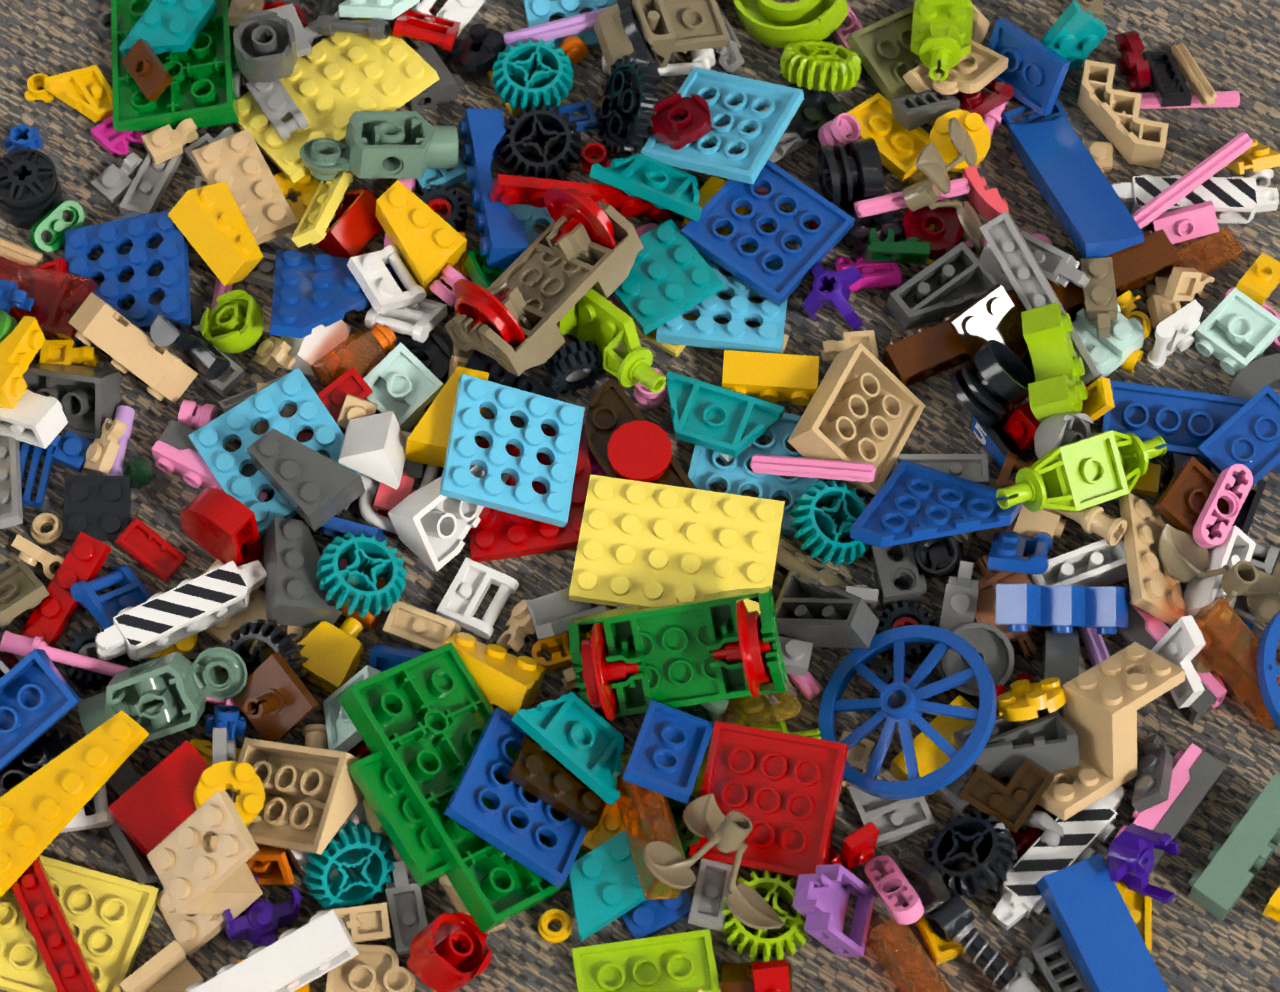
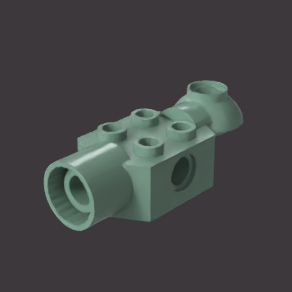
(384, 147)
(166, 691)

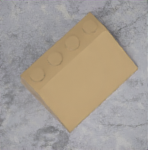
(858, 415)
(305, 794)

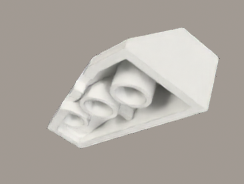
(434, 523)

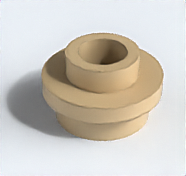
(40, 522)

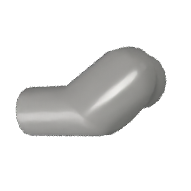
(1051, 828)

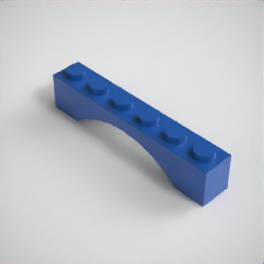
(501, 232)

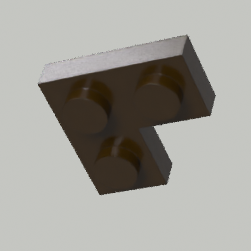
(1011, 800)

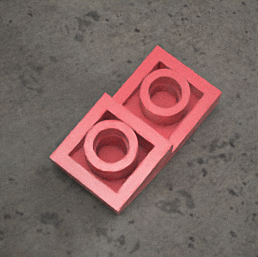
(985, 201)

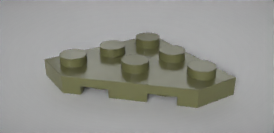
(887, 53)

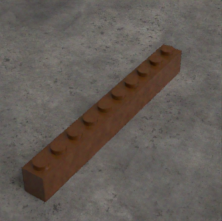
(939, 348)

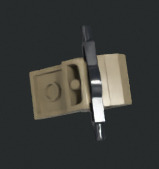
(657, 29)

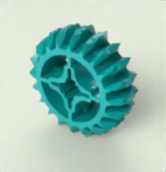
(532, 75)
(822, 527)
(356, 585)
(349, 867)

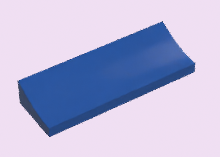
(1075, 187)
(1176, 415)
(30, 703)
(1099, 929)

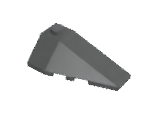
(84, 392)

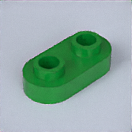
(55, 226)
(477, 269)

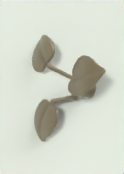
(928, 190)
(1185, 559)
(727, 834)

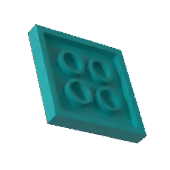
(665, 279)

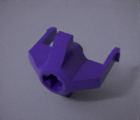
(833, 291)
(1132, 859)
(262, 920)

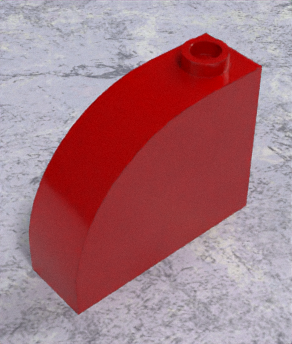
(222, 527)
(160, 798)

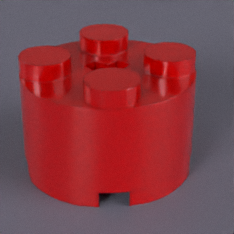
(449, 952)

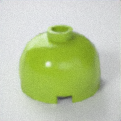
(233, 323)

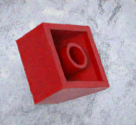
(352, 225)

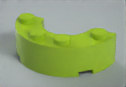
(784, 22)
(1054, 362)

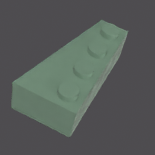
(1241, 856)

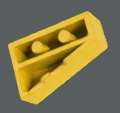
(217, 231)
(419, 234)
(430, 436)
(502, 677)

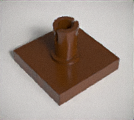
(1187, 496)
(275, 699)

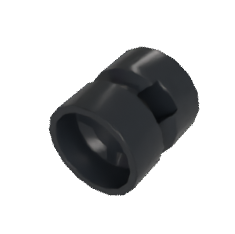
(940, 556)

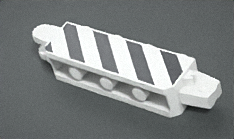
(1234, 198)
(181, 611)
(1081, 832)

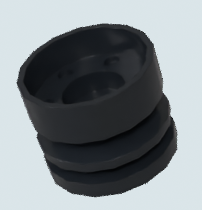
(844, 174)
(27, 187)
(992, 382)

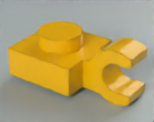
(65, 353)

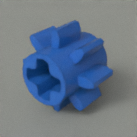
(23, 137)
(226, 717)

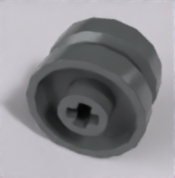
(991, 646)

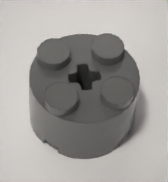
(265, 47)

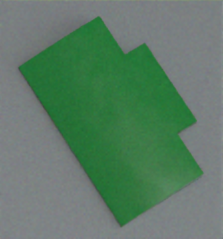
(201, 77)
(421, 734)

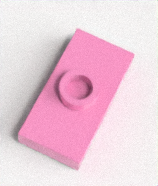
(1188, 222)

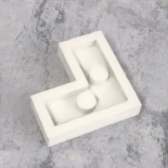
(1180, 647)

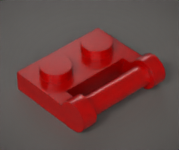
(427, 28)

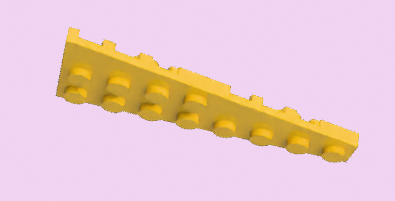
(54, 794)

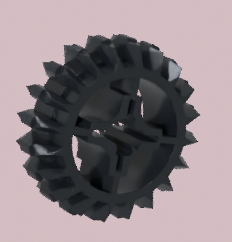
(552, 142)
(270, 640)
(983, 839)

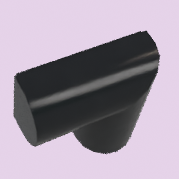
(190, 344)

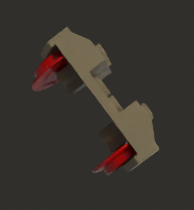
(521, 308)

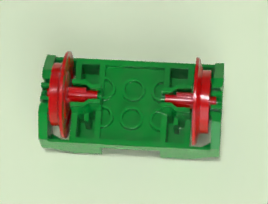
(678, 653)

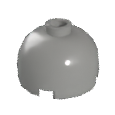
(1061, 430)

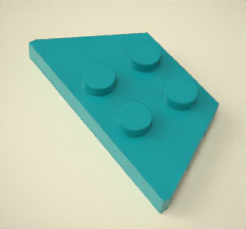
(170, 25)
(1075, 35)
(653, 182)
(716, 415)
(578, 741)
(604, 885)

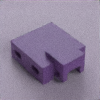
(824, 903)

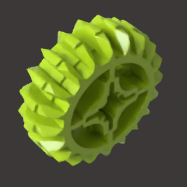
(820, 65)
(759, 943)

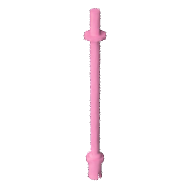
(24, 645)

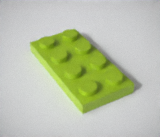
(649, 964)

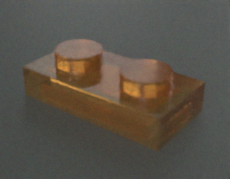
(1211, 252)

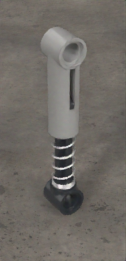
(954, 923)

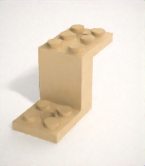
(1103, 713)
(205, 872)

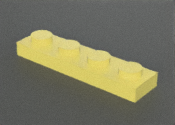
(322, 209)

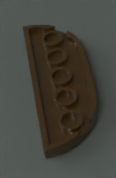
(606, 413)

